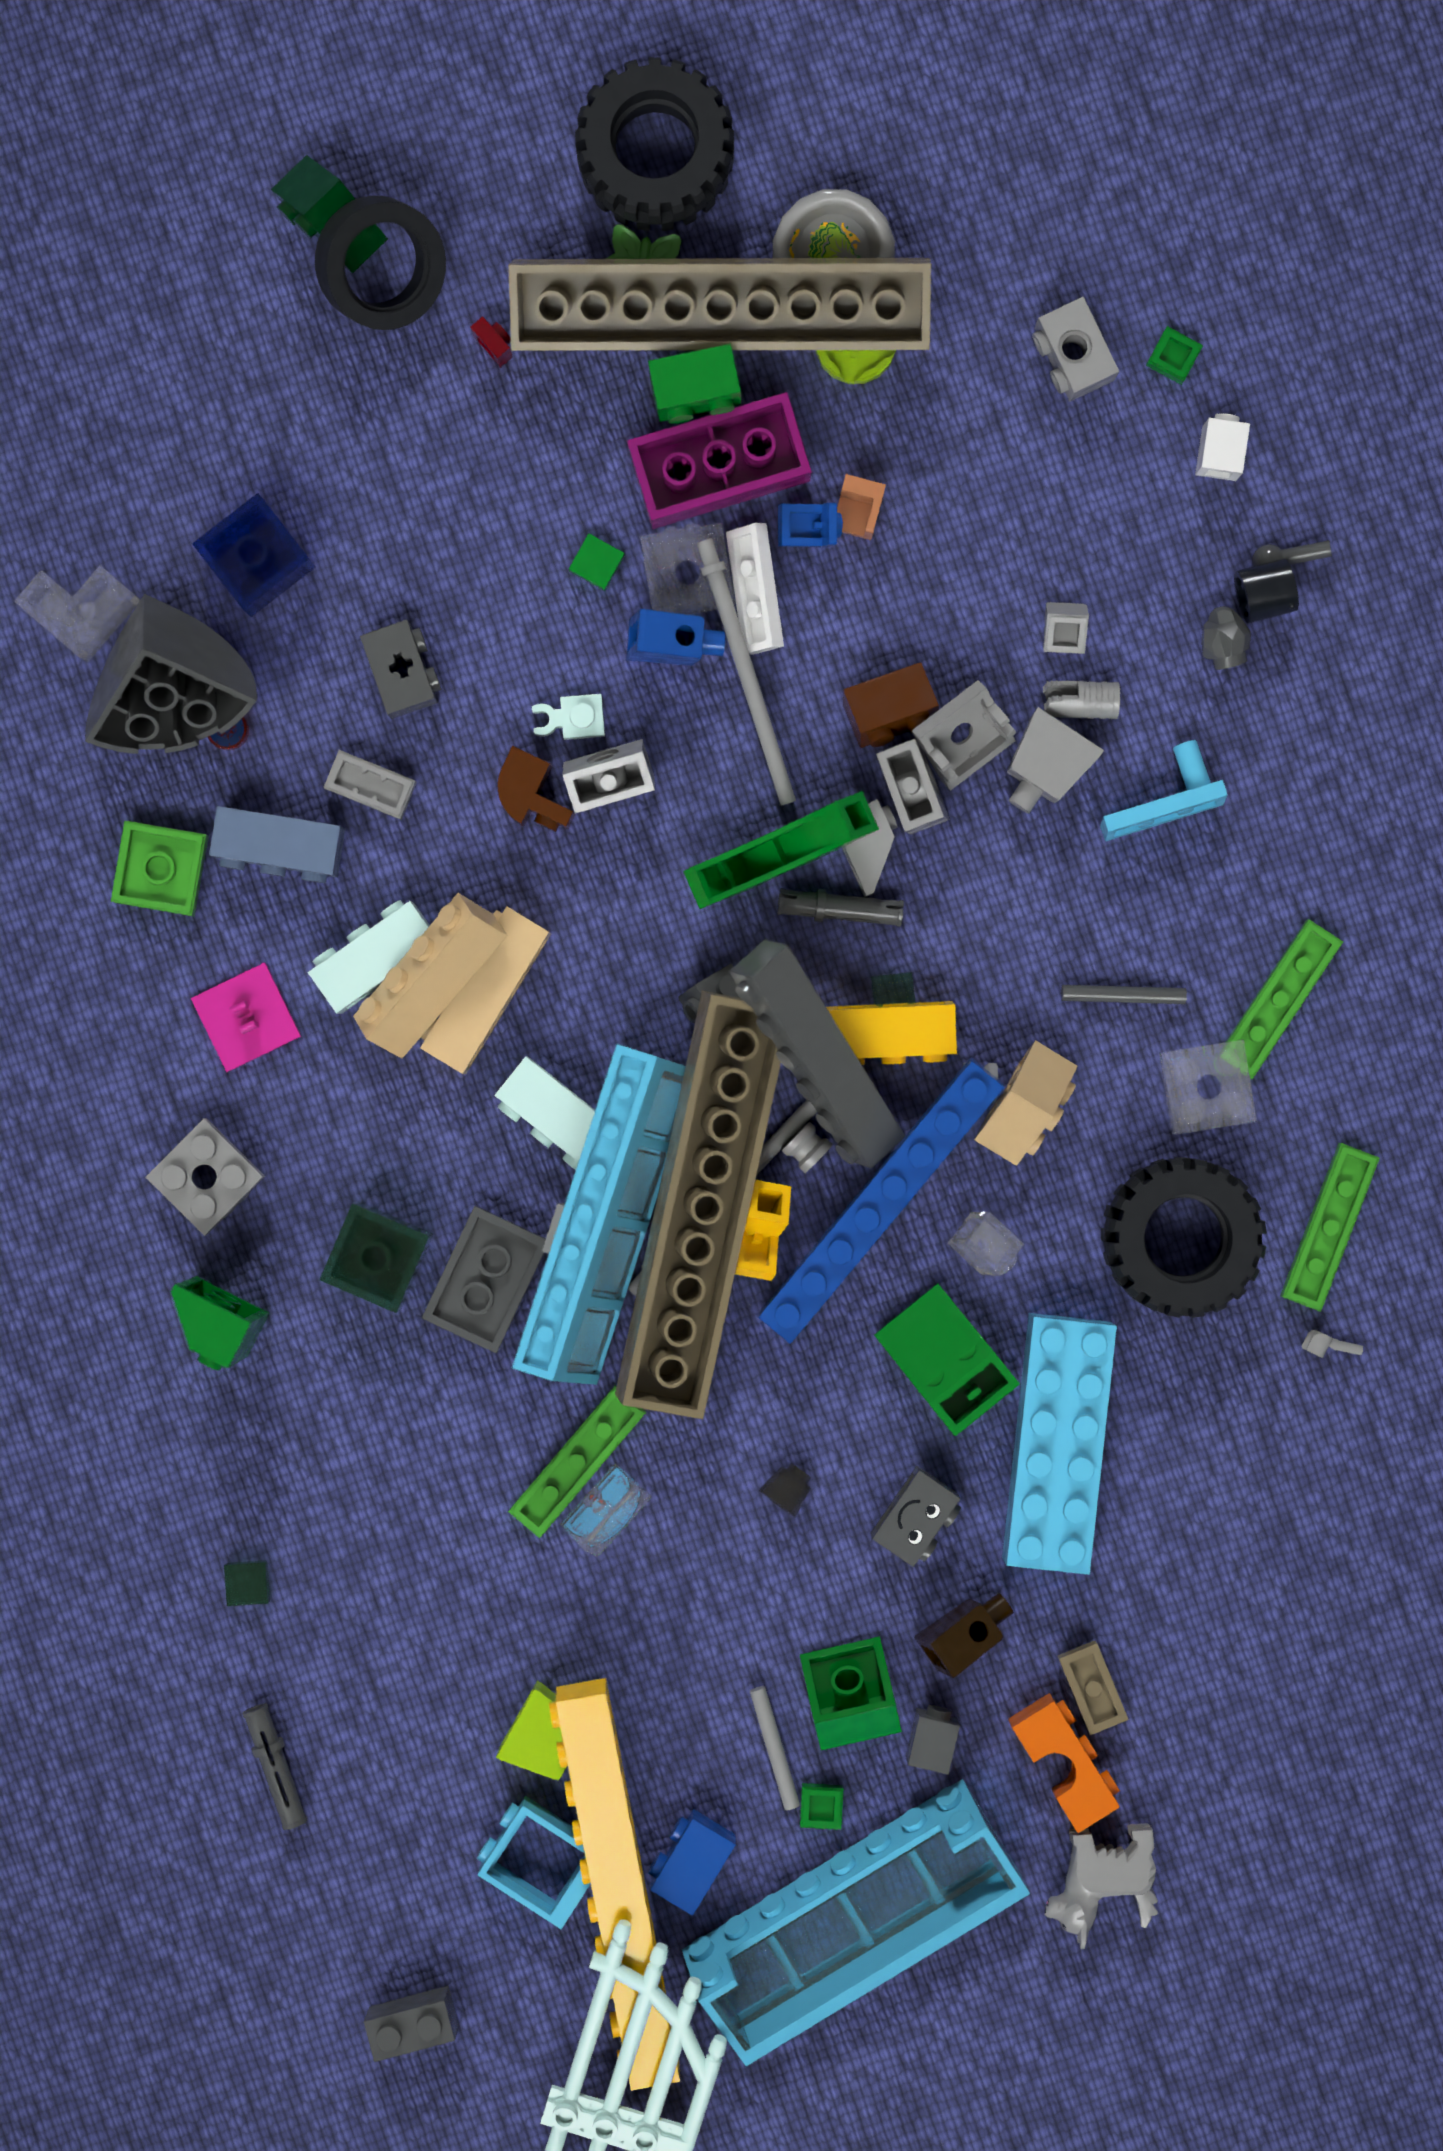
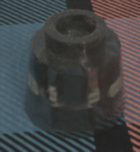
(787, 1488)

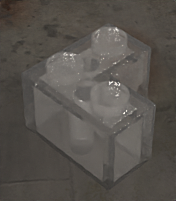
(79, 620)

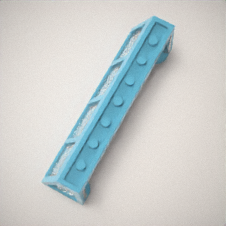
(602, 1221)

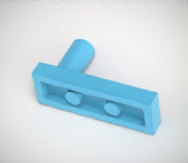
(1199, 797)

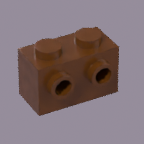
(889, 705)

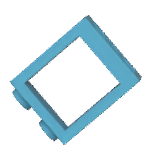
(552, 1910)

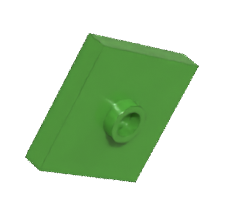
(159, 868)

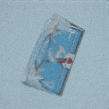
(605, 1510)

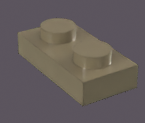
(1092, 1687)

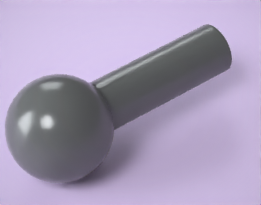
(1299, 554)

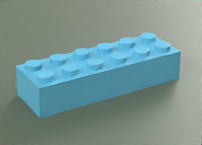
(1059, 1443)

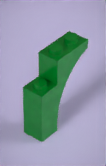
(781, 850)

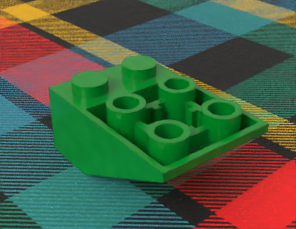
(946, 1359)

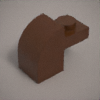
(520, 787)

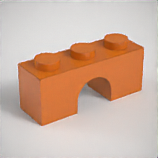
(1046, 1730)

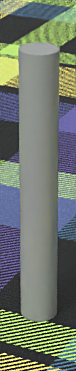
(774, 1748)

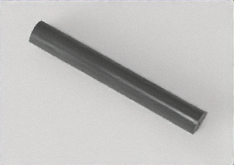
(1123, 994)

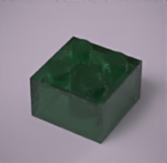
(376, 1256)

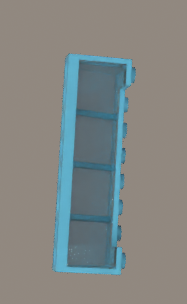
(853, 1922)

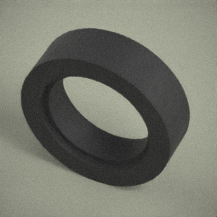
(427, 275)

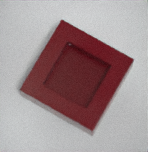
(493, 340)

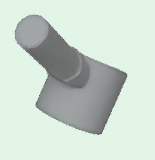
(1318, 1344)

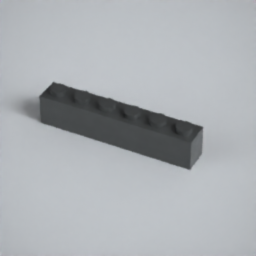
(816, 1053)

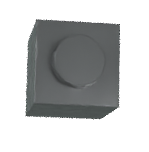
(933, 1739)

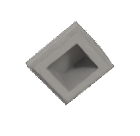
(1065, 627)

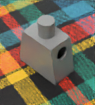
(1048, 760)

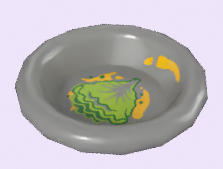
(834, 226)

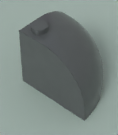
(167, 684)

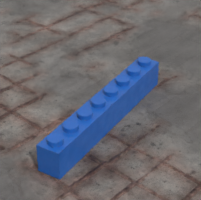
(881, 1200)

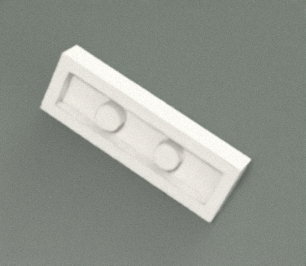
(755, 587)

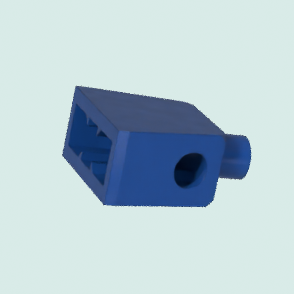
(654, 638)

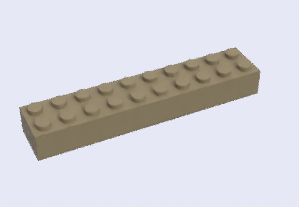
(720, 303)
(700, 1211)

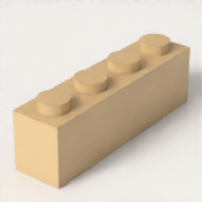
(429, 975)
(477, 1008)

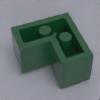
(311, 197)

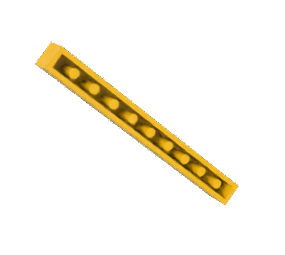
(611, 1854)

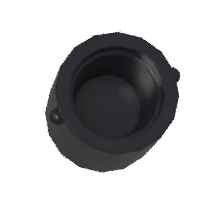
(1266, 590)

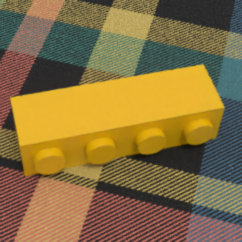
(899, 1030)

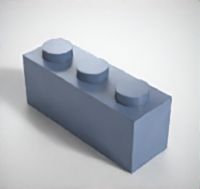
(276, 844)

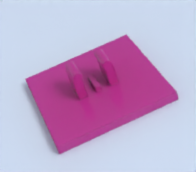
(246, 1017)

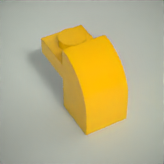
(764, 1224)

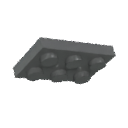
(485, 1279)

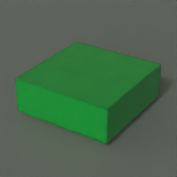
(1174, 355)
(596, 562)
(821, 1806)

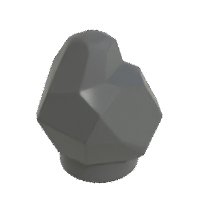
(1225, 638)

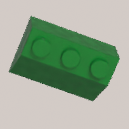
(217, 1322)

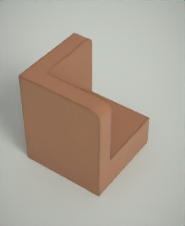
(860, 505)

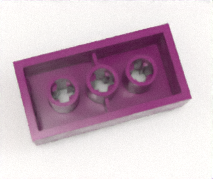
(727, 434)

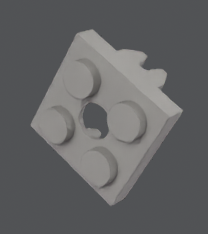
(987, 735)
(233, 1183)

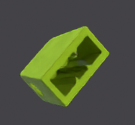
(531, 1738)

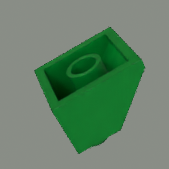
(695, 384)
(850, 1693)

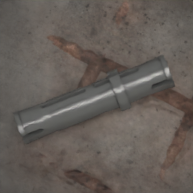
(840, 907)
(259, 1720)

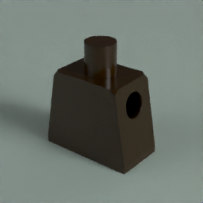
(948, 1638)

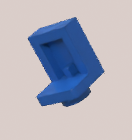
(808, 525)

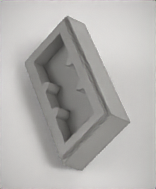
(370, 784)

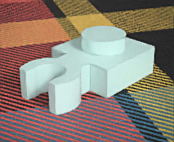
(578, 716)

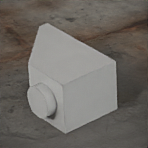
(870, 853)

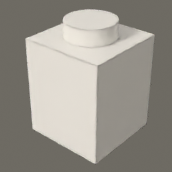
(1222, 447)

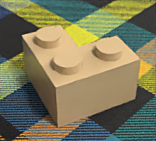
(1028, 1104)

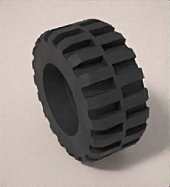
(645, 91)
(1238, 1247)

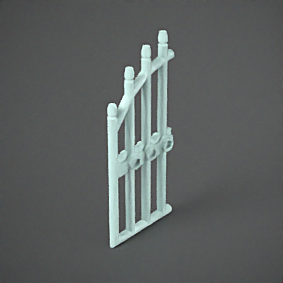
(606, 2119)

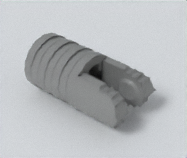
(1082, 699)

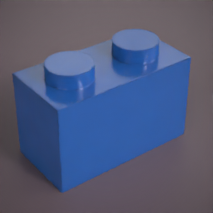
(691, 1861)

